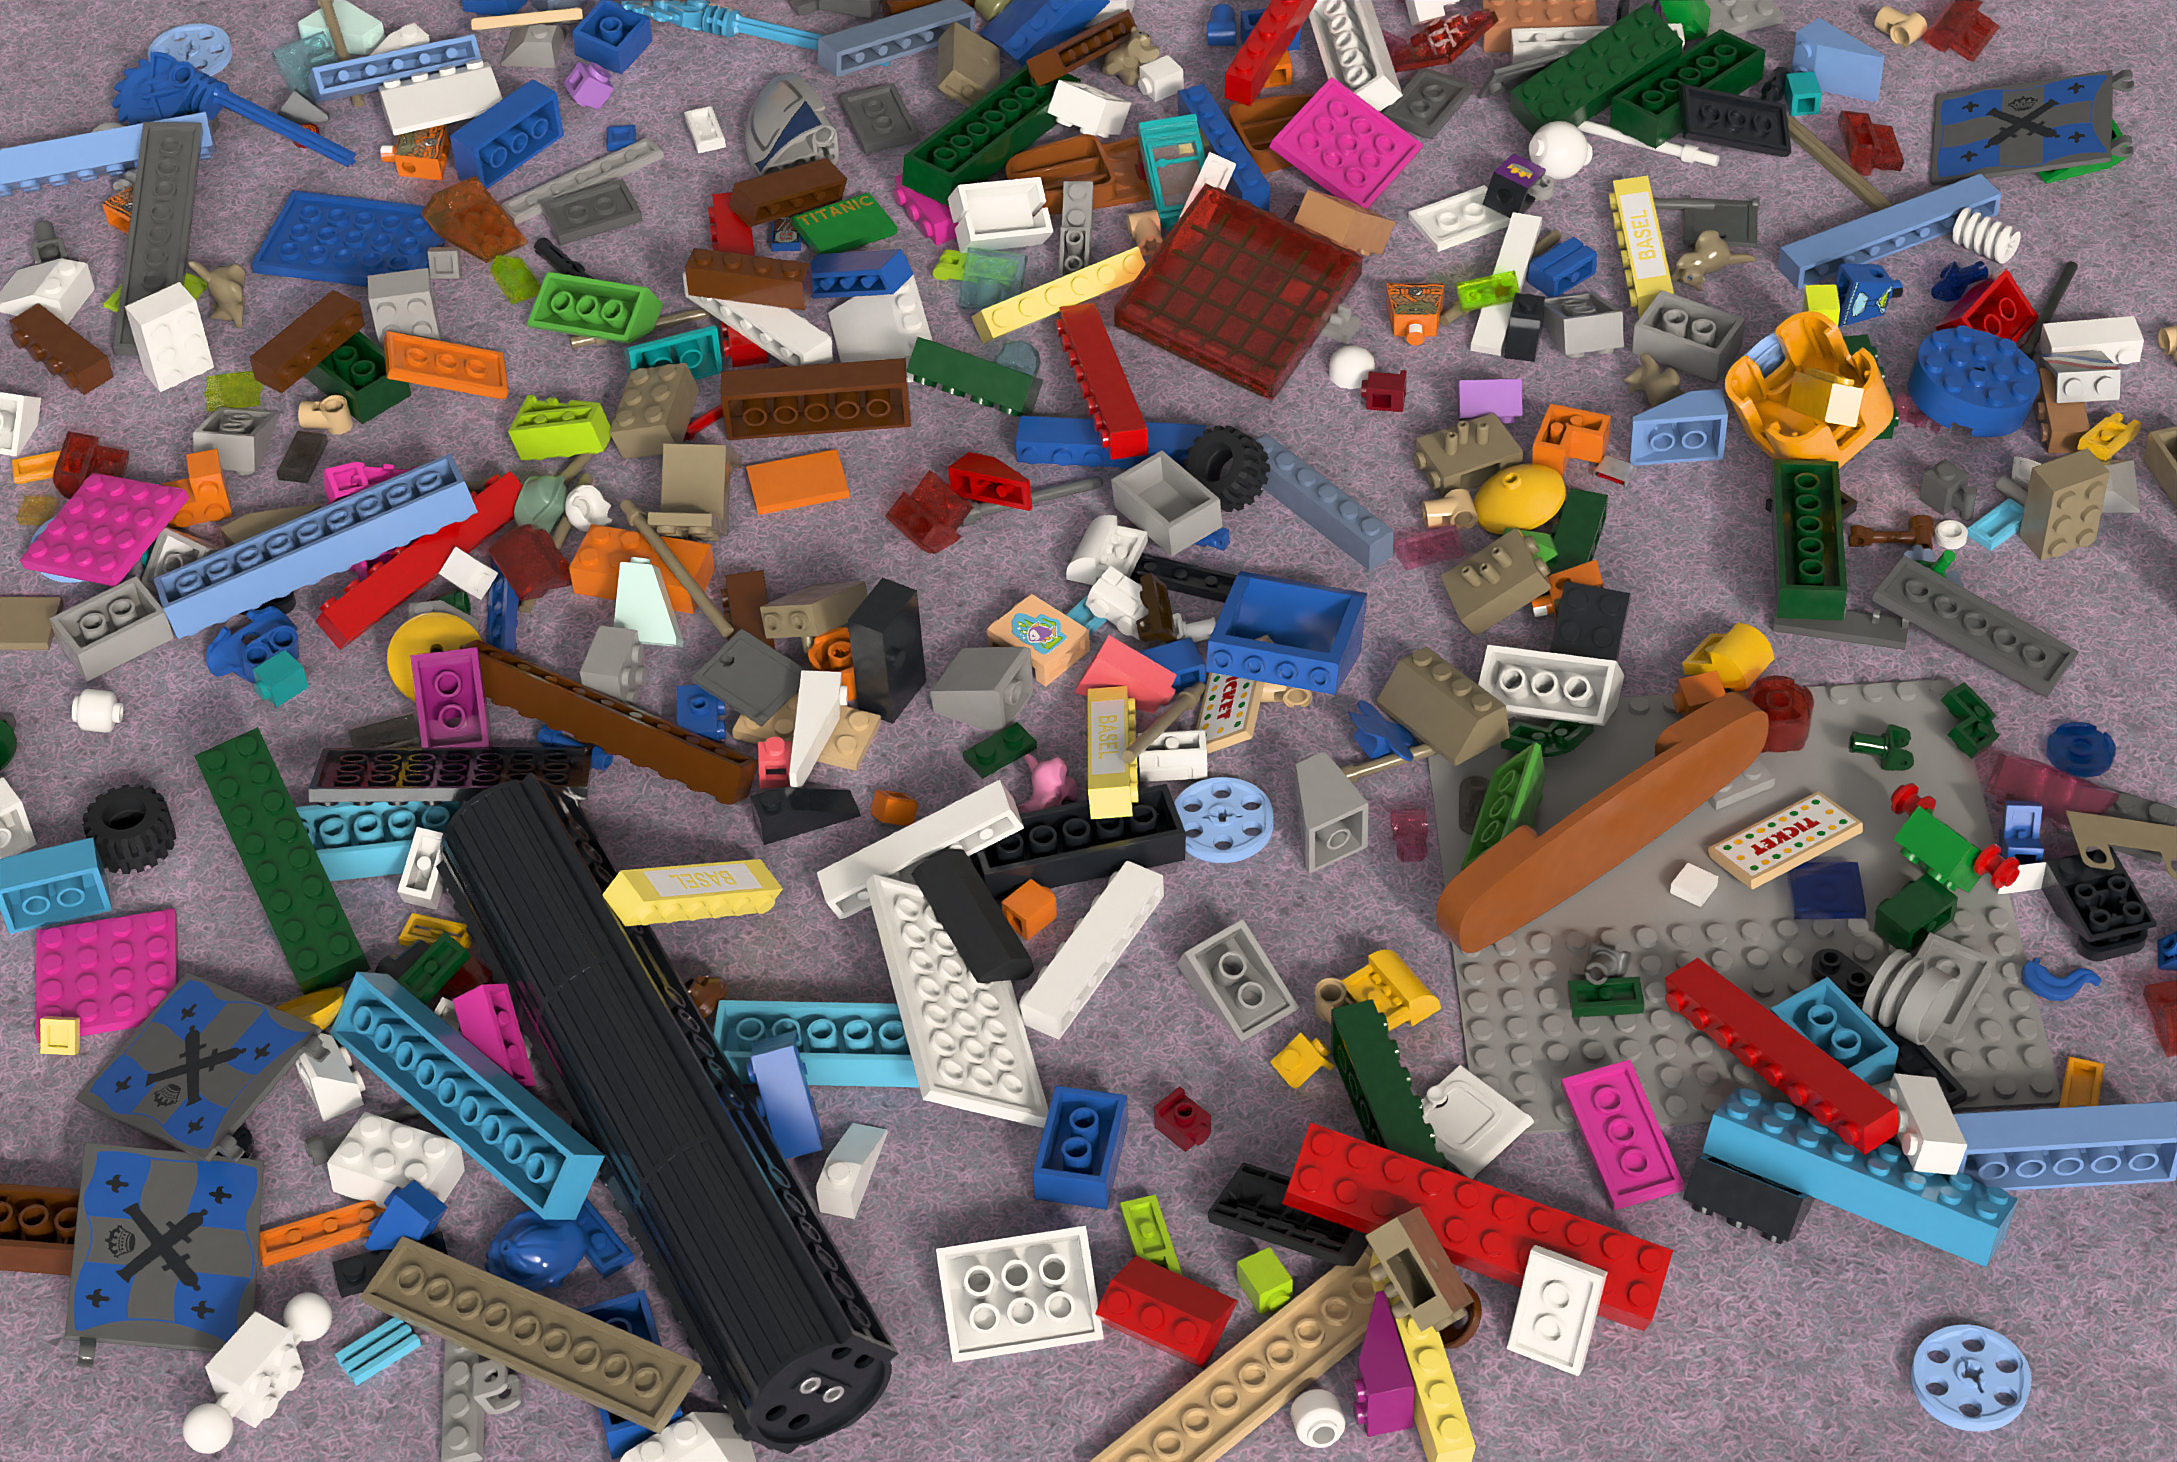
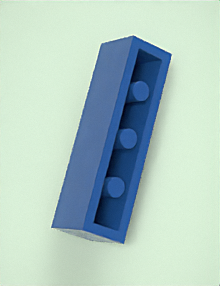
(859, 273)

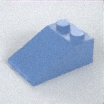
(1839, 61)
(1681, 430)

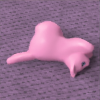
(1049, 784)

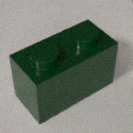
(1915, 912)

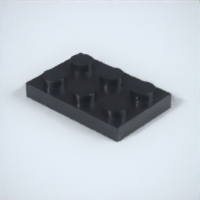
(1590, 621)

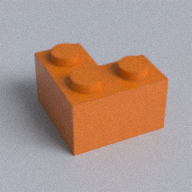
(1570, 434)
(206, 491)

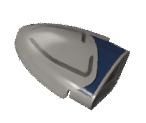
(787, 127)

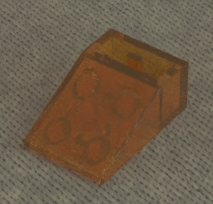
(473, 220)

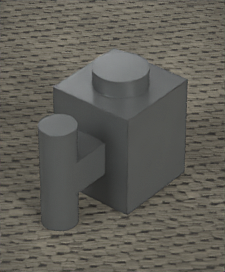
(1946, 488)

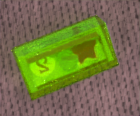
(514, 278)
(1487, 291)

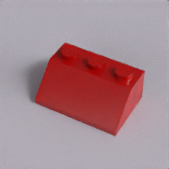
(1994, 308)
(1166, 1311)

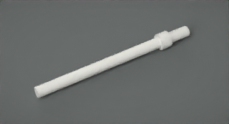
(1687, 153)

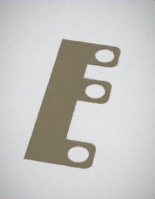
(2105, 830)

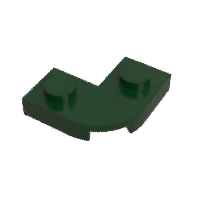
(1976, 727)
(1555, 740)

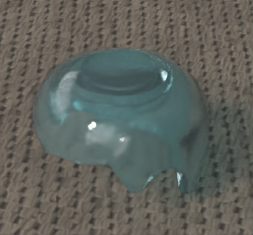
(1020, 357)

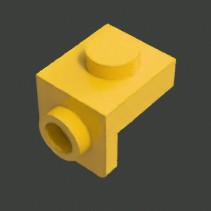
(1302, 1059)

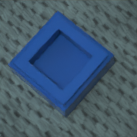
(620, 137)

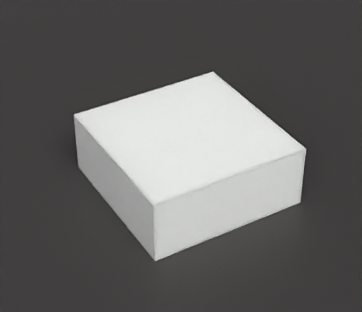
(1694, 884)

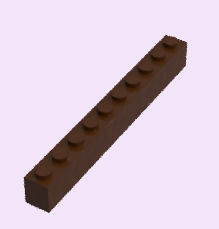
(615, 726)

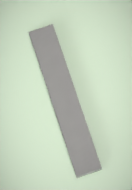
(589, 176)

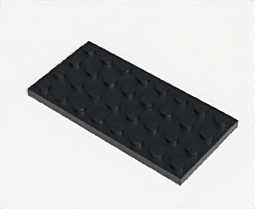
(441, 773)

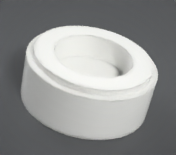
(1951, 534)

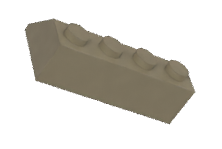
(1443, 707)

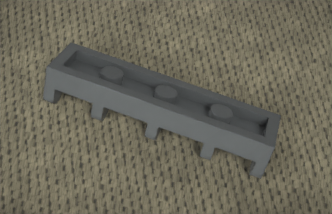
(1855, 628)

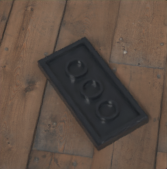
(1734, 121)

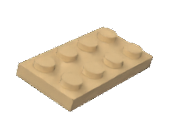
(844, 747)

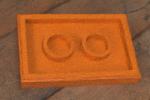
(797, 482)

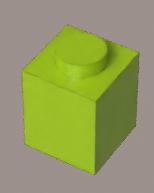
(1265, 1281)

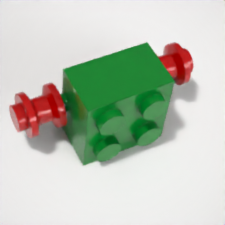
(1943, 850)

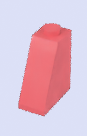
(1123, 666)

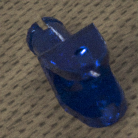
(1957, 279)

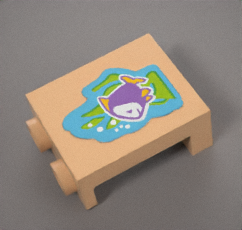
(1052, 637)

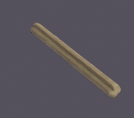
(1837, 166)

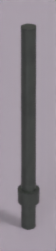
(2048, 309)

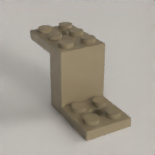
(695, 491)

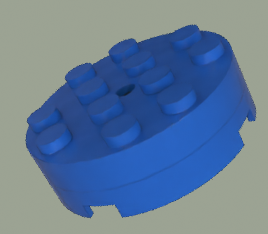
(1973, 381)

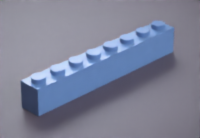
(1886, 231)

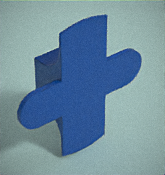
(1380, 736)

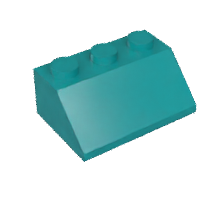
(696, 348)

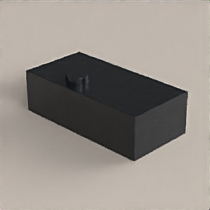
(887, 650)

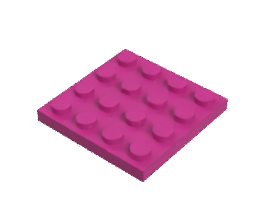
(1346, 145)
(104, 529)
(106, 970)

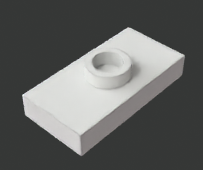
(705, 129)

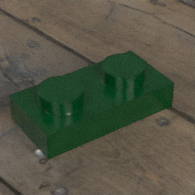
(999, 750)
(434, 968)
(1612, 997)

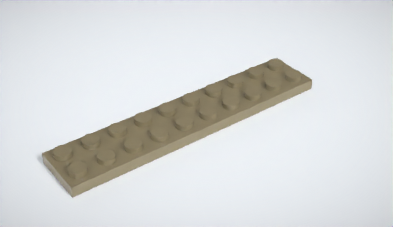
(532, 1334)

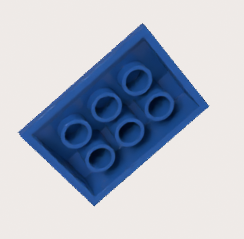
(1037, 25)

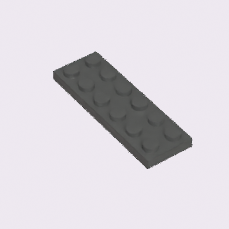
(1975, 626)

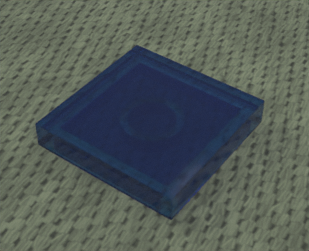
(1827, 891)

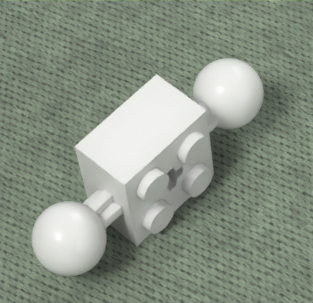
(255, 1371)

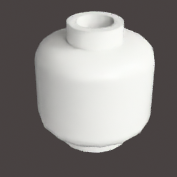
(97, 710)
(1317, 1418)

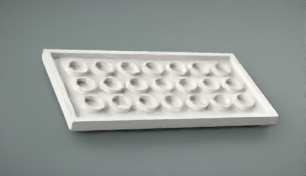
(959, 1032)

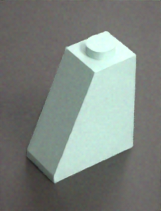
(359, 29)
(645, 604)

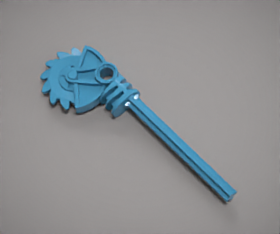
(721, 20)

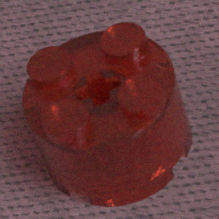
(1787, 709)

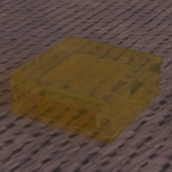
(36, 510)

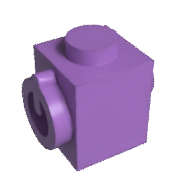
(589, 85)

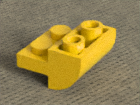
(1735, 656)
(1393, 989)

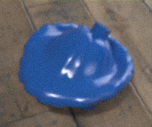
(536, 1251)

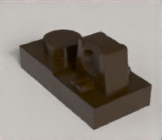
(1159, 621)

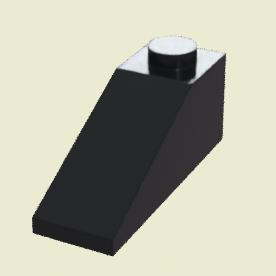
(798, 810)

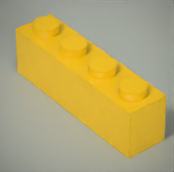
(1825, 397)

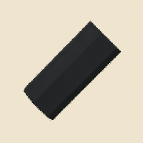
(972, 918)
(1255, 1208)

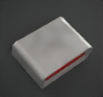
(1615, 470)

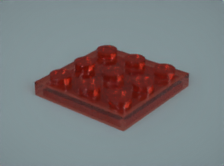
(1443, 41)

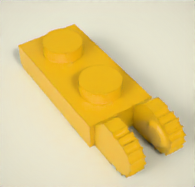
(2109, 436)

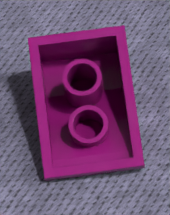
(451, 699)
(1384, 1380)

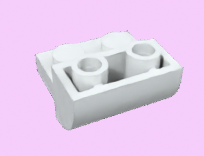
(1106, 546)

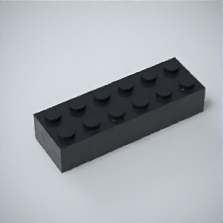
(1069, 847)

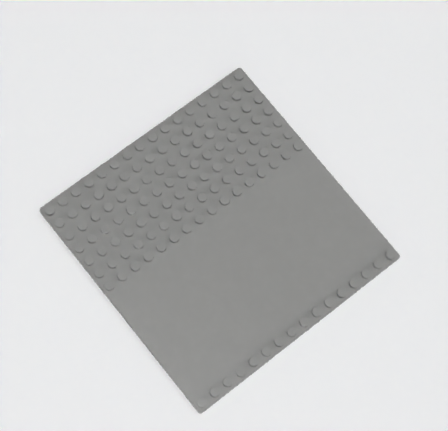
(1516, 989)

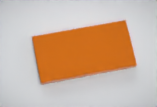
(445, 365)

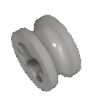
(1543, 188)

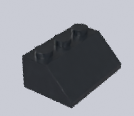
(1746, 1199)

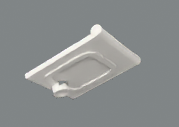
(1473, 1122)

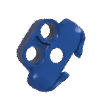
(230, 655)

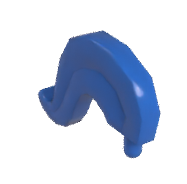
(2054, 988)

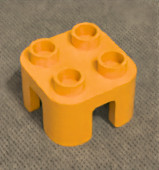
(1784, 434)

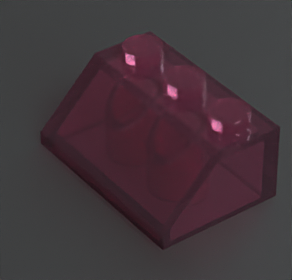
(2031, 780)

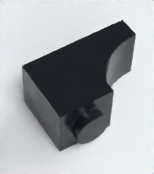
(1525, 327)

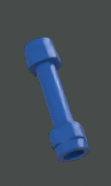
(555, 738)

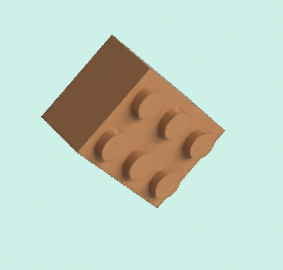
(1344, 223)

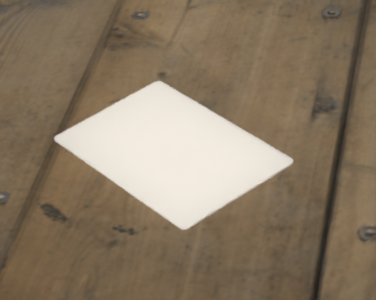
(2029, 878)

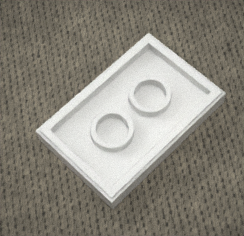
(1457, 219)
(1556, 1310)

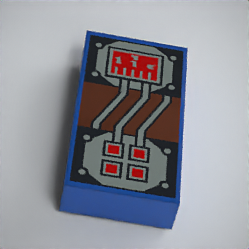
(785, 236)

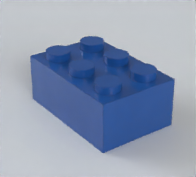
(1080, 1147)

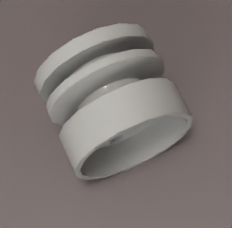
(1910, 996)

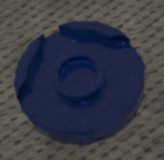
(2082, 759)

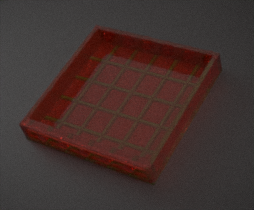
(1238, 291)

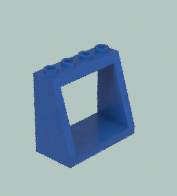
(1312, 629)

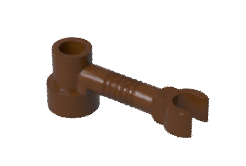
(1919, 532)

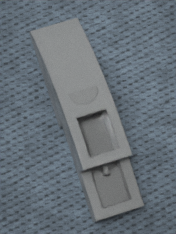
(1076, 227)

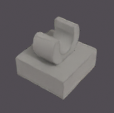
(444, 262)
(1342, 324)

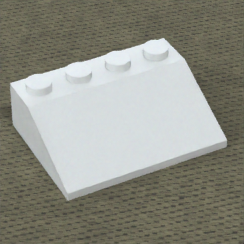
(439, 97)
(880, 326)
(1019, 1294)

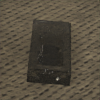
(302, 456)
(392, 733)

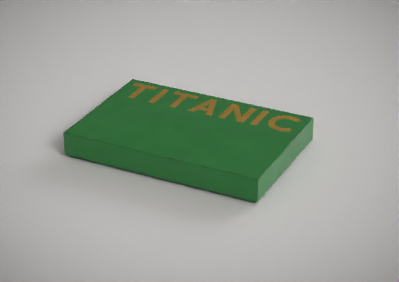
(844, 225)

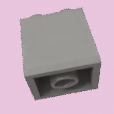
(985, 687)
(1329, 812)

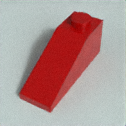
(990, 481)

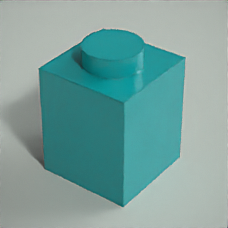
(1802, 93)
(279, 678)

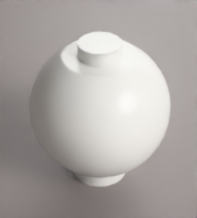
(1560, 149)

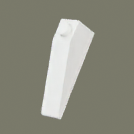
(816, 718)

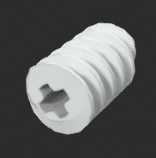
(1985, 238)

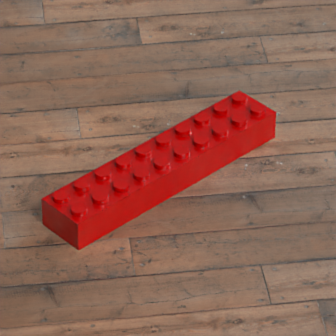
(1473, 1221)

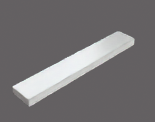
(1514, 255)

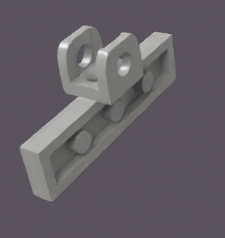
(467, 1395)

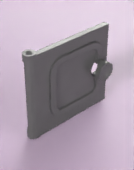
(1511, 76)
(1731, 219)
(756, 681)

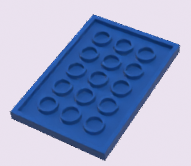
(345, 239)

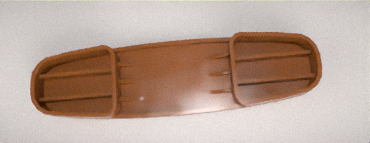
(1113, 164)
(1537, 872)

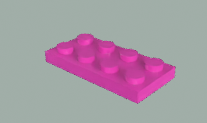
(1622, 1135)

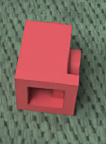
(774, 754)

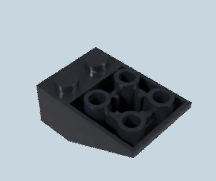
(2093, 899)

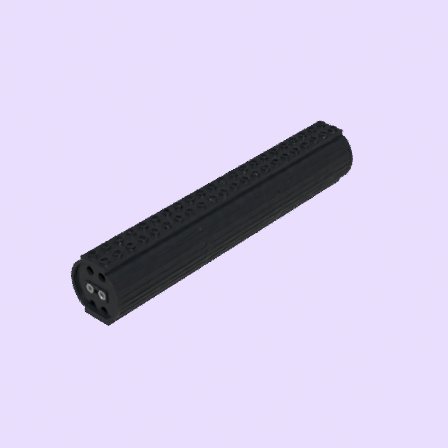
(679, 1135)

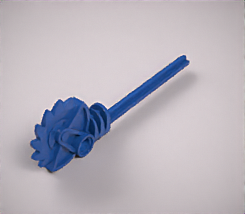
(172, 88)

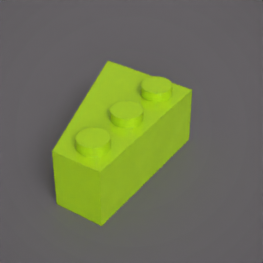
(559, 429)

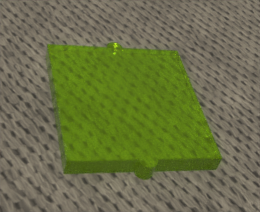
(232, 391)

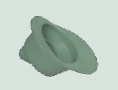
(541, 502)

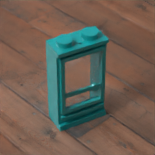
(1171, 162)

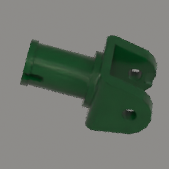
(1885, 747)

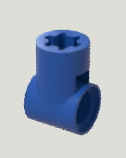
(1222, 26)

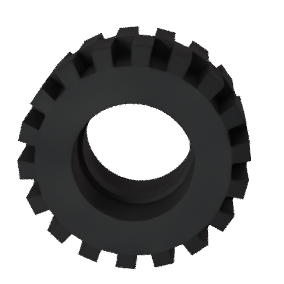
(1247, 469)
(130, 828)

